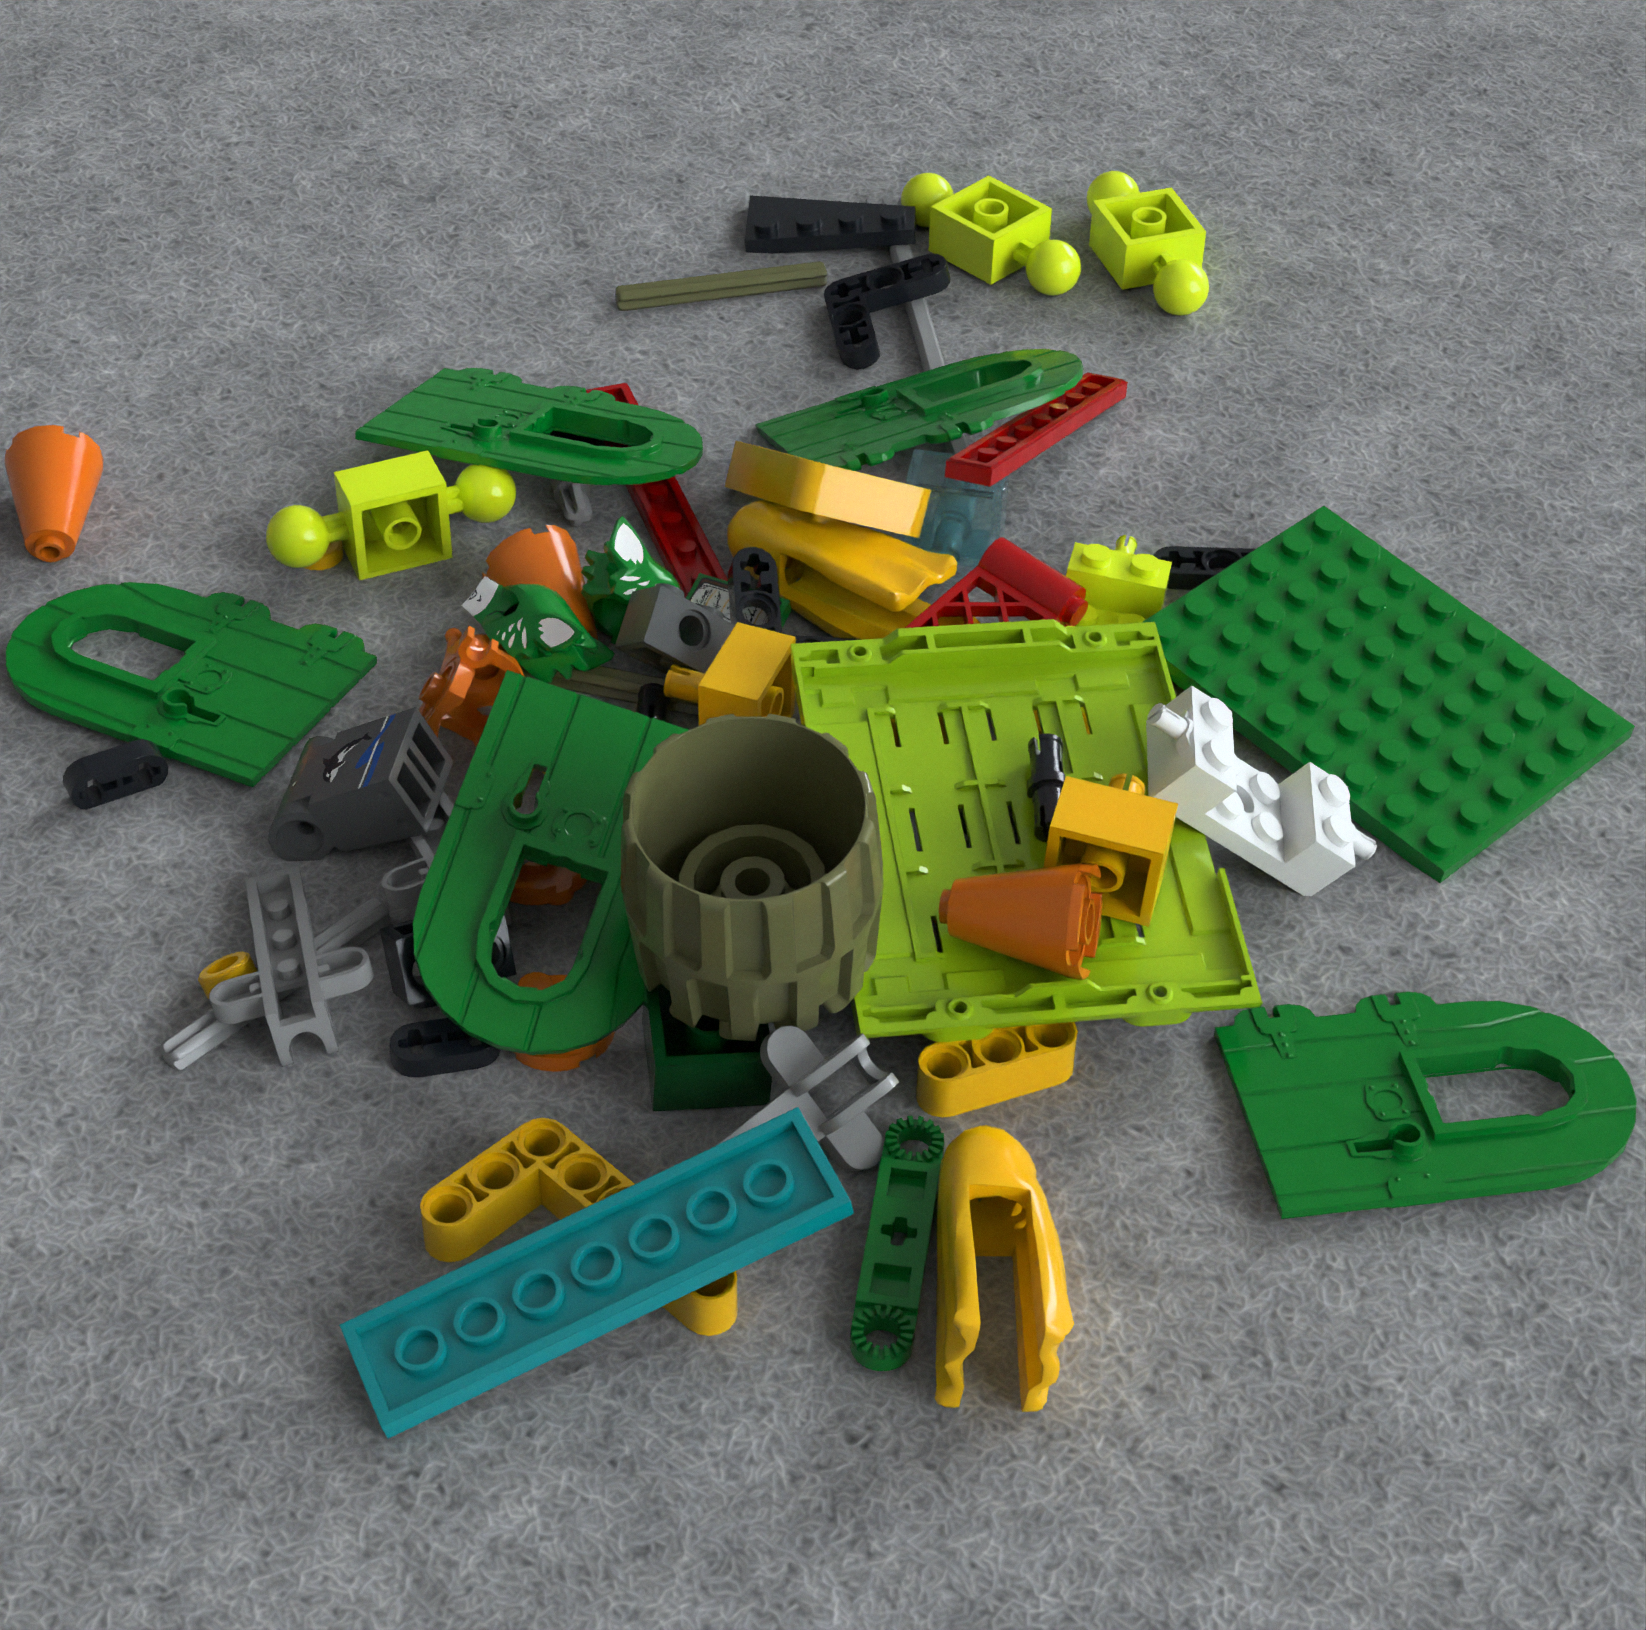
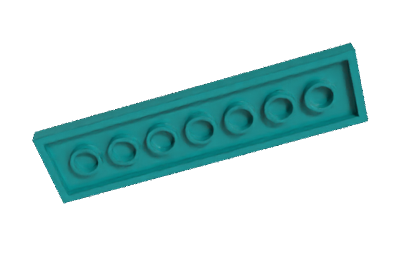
(594, 1271)

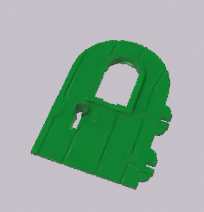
(923, 407)
(507, 424)
(228, 703)
(575, 824)
(1357, 1084)

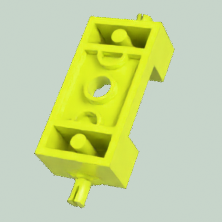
(1118, 582)

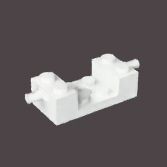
(1286, 829)

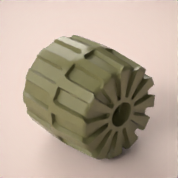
(752, 873)

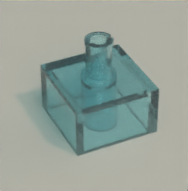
(960, 515)

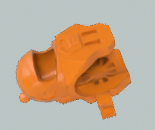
(466, 681)

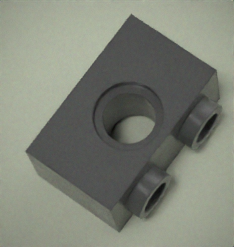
(652, 627)

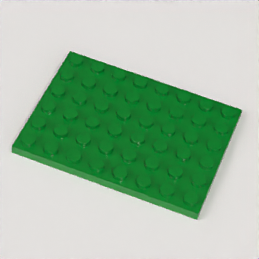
(1388, 685)

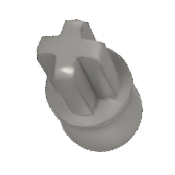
(573, 500)

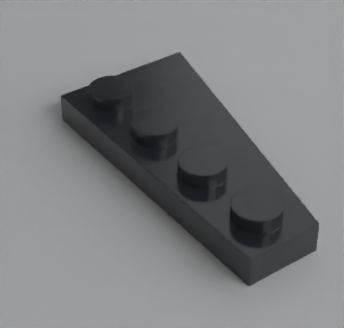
(816, 225)

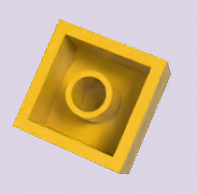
(745, 678)
(1119, 833)

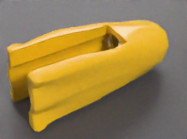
(850, 575)
(1006, 1222)

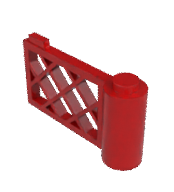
(1019, 587)

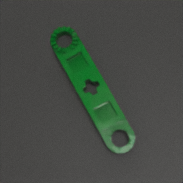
(893, 1274)

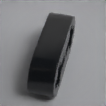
(115, 773)
(443, 1048)

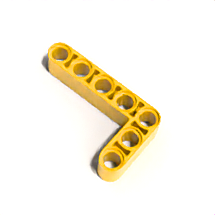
(827, 489)
(994, 1069)
(552, 1168)

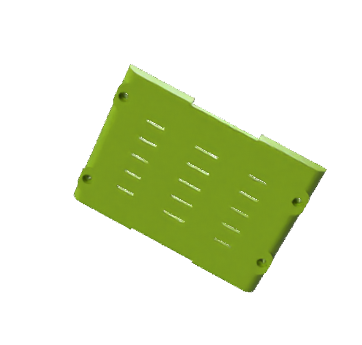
(852, 689)

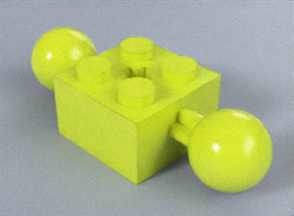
(992, 232)
(1148, 241)
(391, 515)

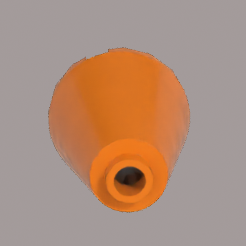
(52, 487)
(544, 560)
(1029, 915)

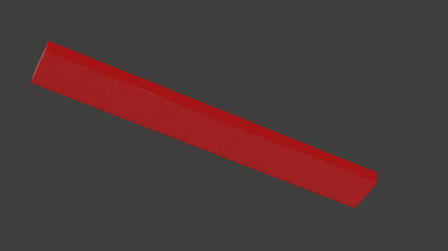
(1034, 431)
(670, 519)

